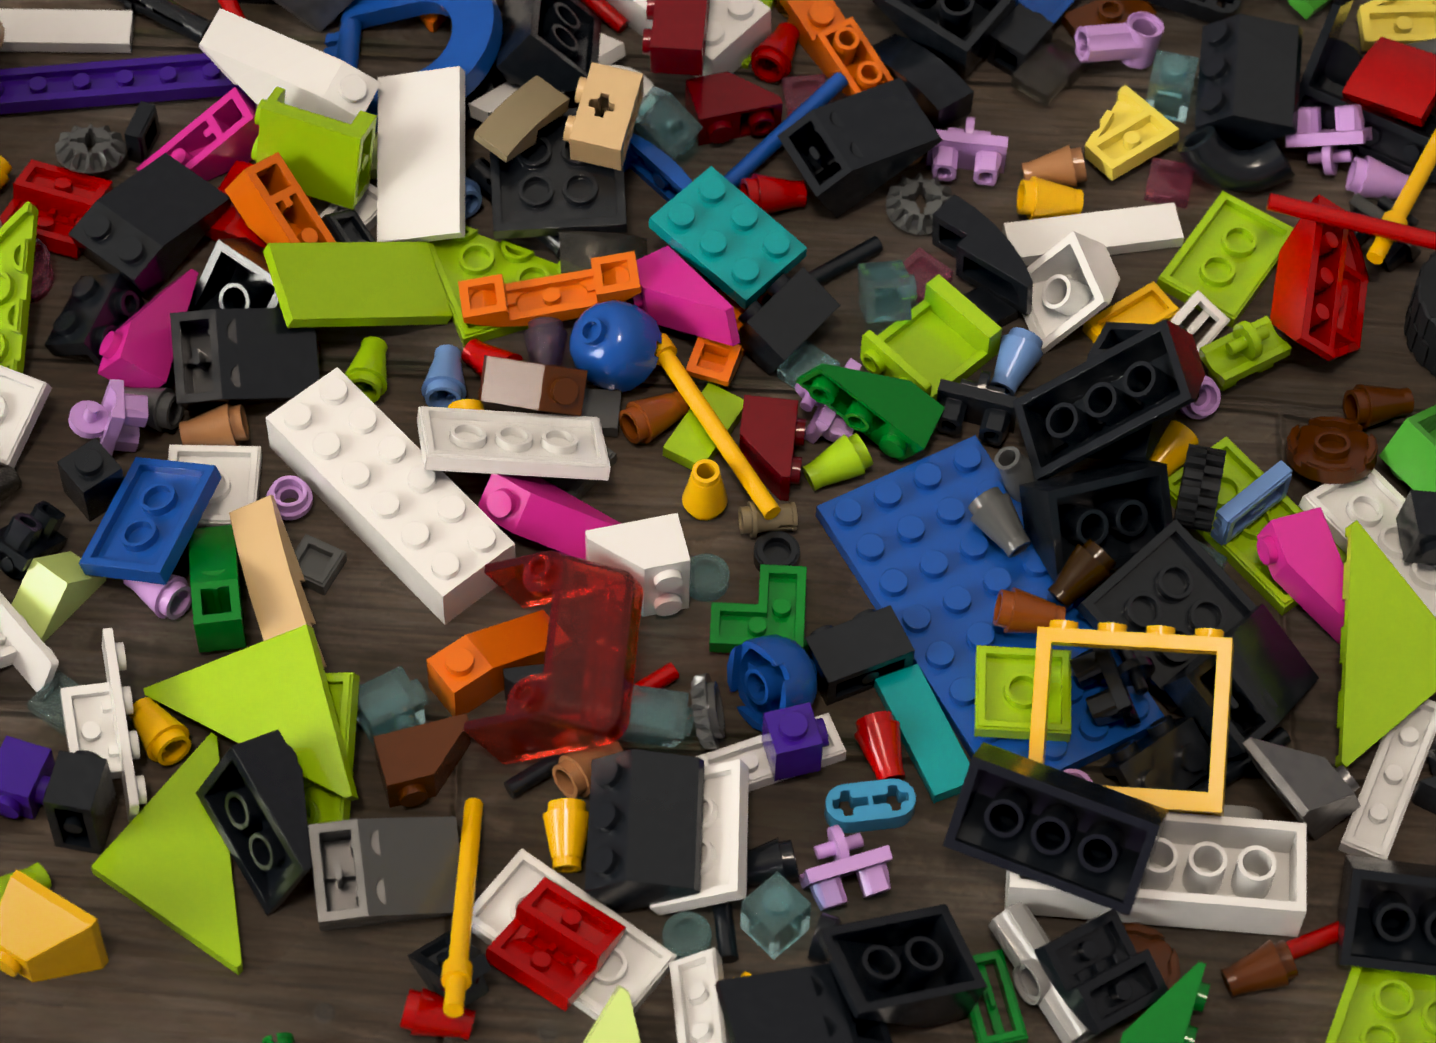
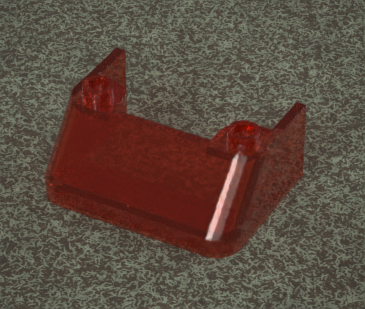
(587, 663)

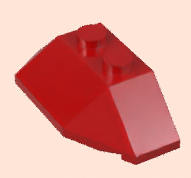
(1321, 287)

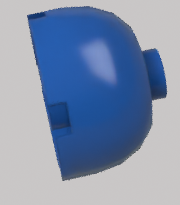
(615, 345)
(770, 676)

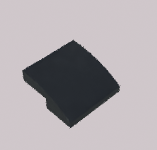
(1101, 972)

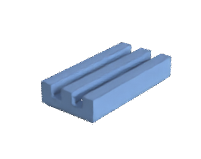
(1251, 503)

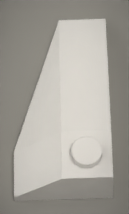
(266, 59)

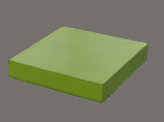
(1006, 692)

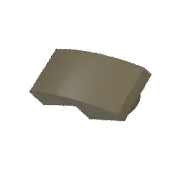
(517, 119)

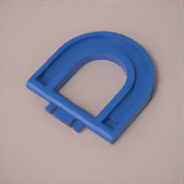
(472, 45)

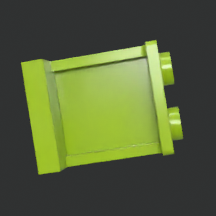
(322, 153)
(942, 341)

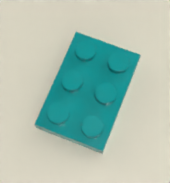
(727, 237)

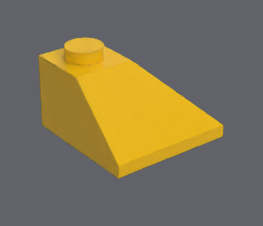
(46, 933)

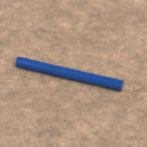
(772, 143)

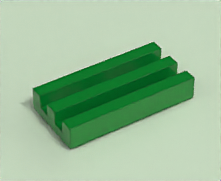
(1018, 1032)

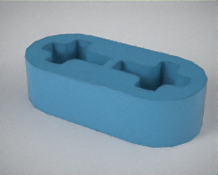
(870, 805)

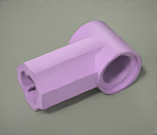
(1129, 42)

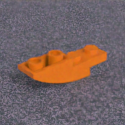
(836, 44)

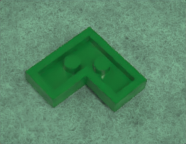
(778, 610)

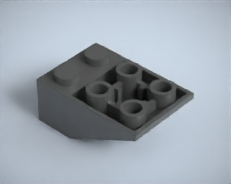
(383, 870)

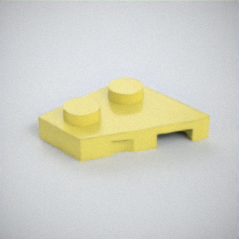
(1396, 20)
(1129, 135)

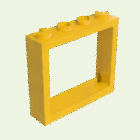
(1159, 639)

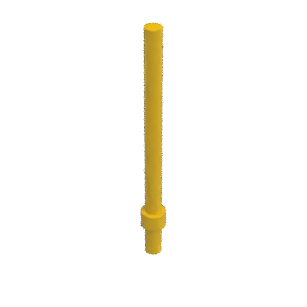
(1405, 200)
(715, 429)
(458, 969)

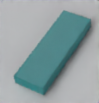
(924, 731)

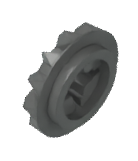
(106, 154)
(902, 206)
(707, 711)

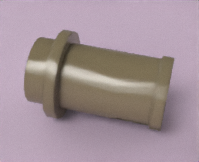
(753, 522)

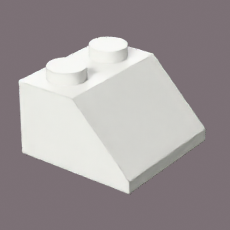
(653, 554)

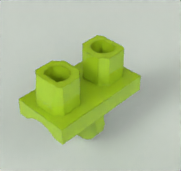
(1243, 352)

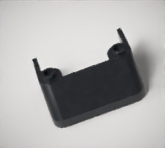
(1327, 73)

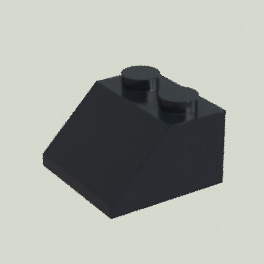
(235, 278)

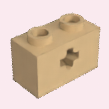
(606, 138)

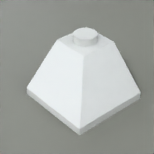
(1069, 287)

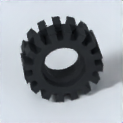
(1200, 487)

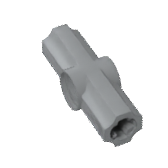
(1018, 937)

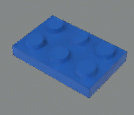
(150, 520)

